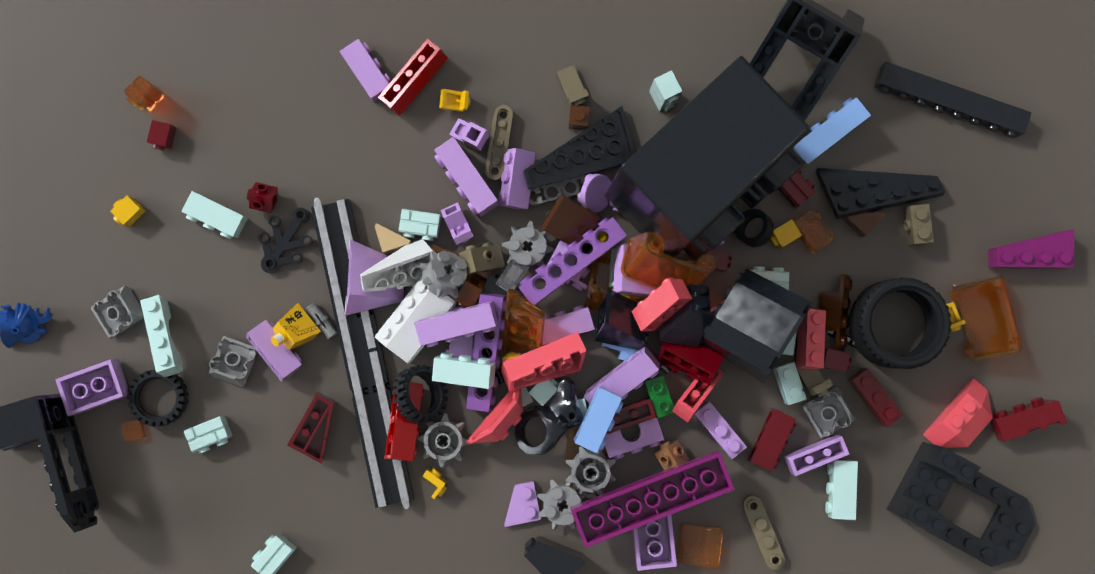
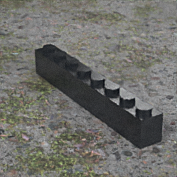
(952, 100)

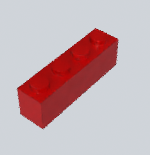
(413, 77)
(403, 433)

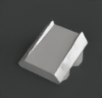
(118, 311)
(232, 361)
(829, 412)

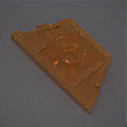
(522, 324)

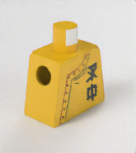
(294, 329)

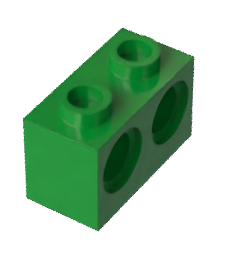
(659, 396)

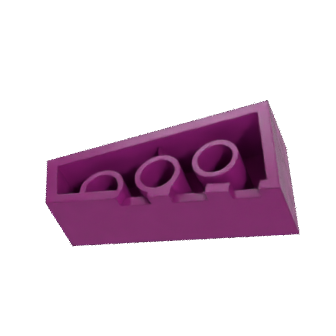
(1043, 252)

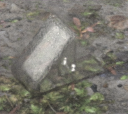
(511, 276)

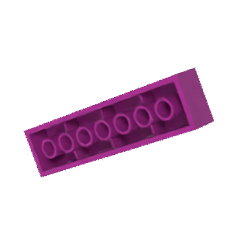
(652, 498)

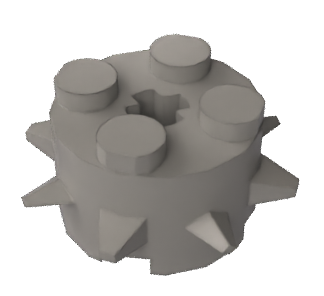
(523, 236)
(444, 273)
(432, 440)
(590, 481)
(556, 494)

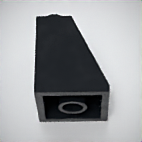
(690, 321)
(617, 324)
(552, 557)

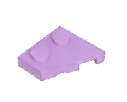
(523, 505)

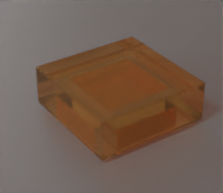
(133, 430)

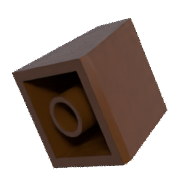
(569, 220)

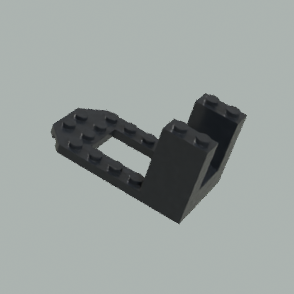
(817, 32)
(41, 420)
(926, 487)

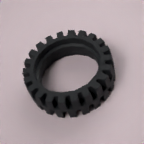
(403, 398)
(141, 414)

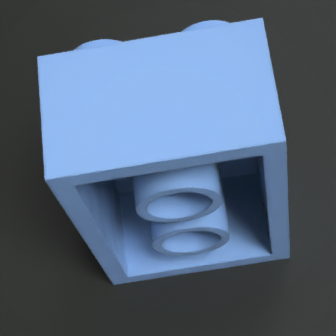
(598, 419)

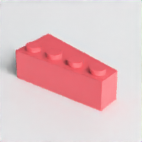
(545, 363)

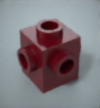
(262, 197)

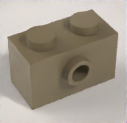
(918, 224)
(482, 259)

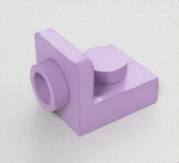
(576, 279)

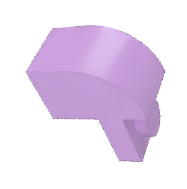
(470, 134)
(457, 223)

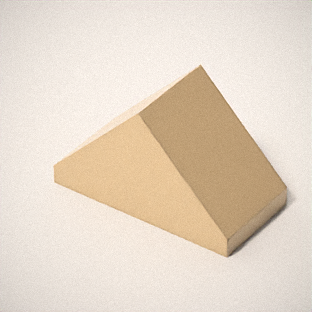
(390, 240)

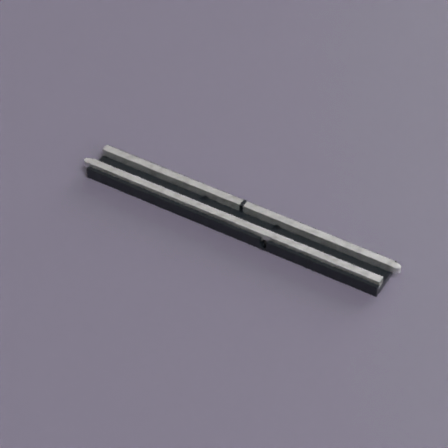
(361, 356)

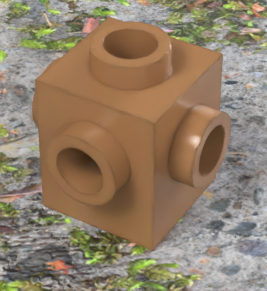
(671, 454)

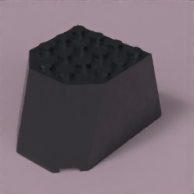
(755, 323)

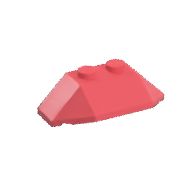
(962, 418)
(499, 420)

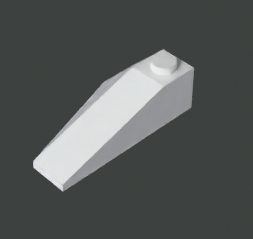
(397, 269)

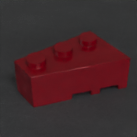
(697, 362)
(1027, 418)
(313, 428)

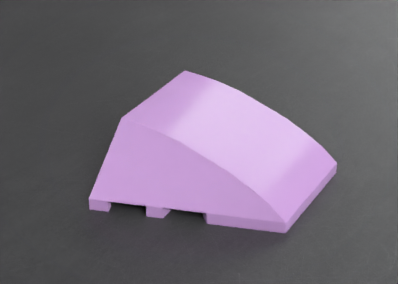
(357, 300)

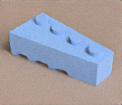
(832, 130)

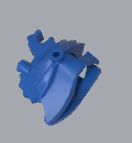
(22, 324)

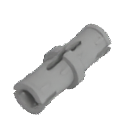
(327, 329)

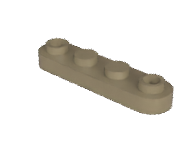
(498, 141)
(763, 532)

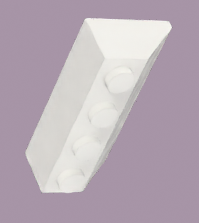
(399, 330)

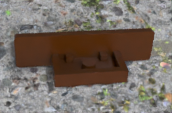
(836, 310)

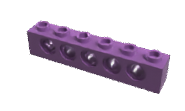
(608, 226)
(475, 399)

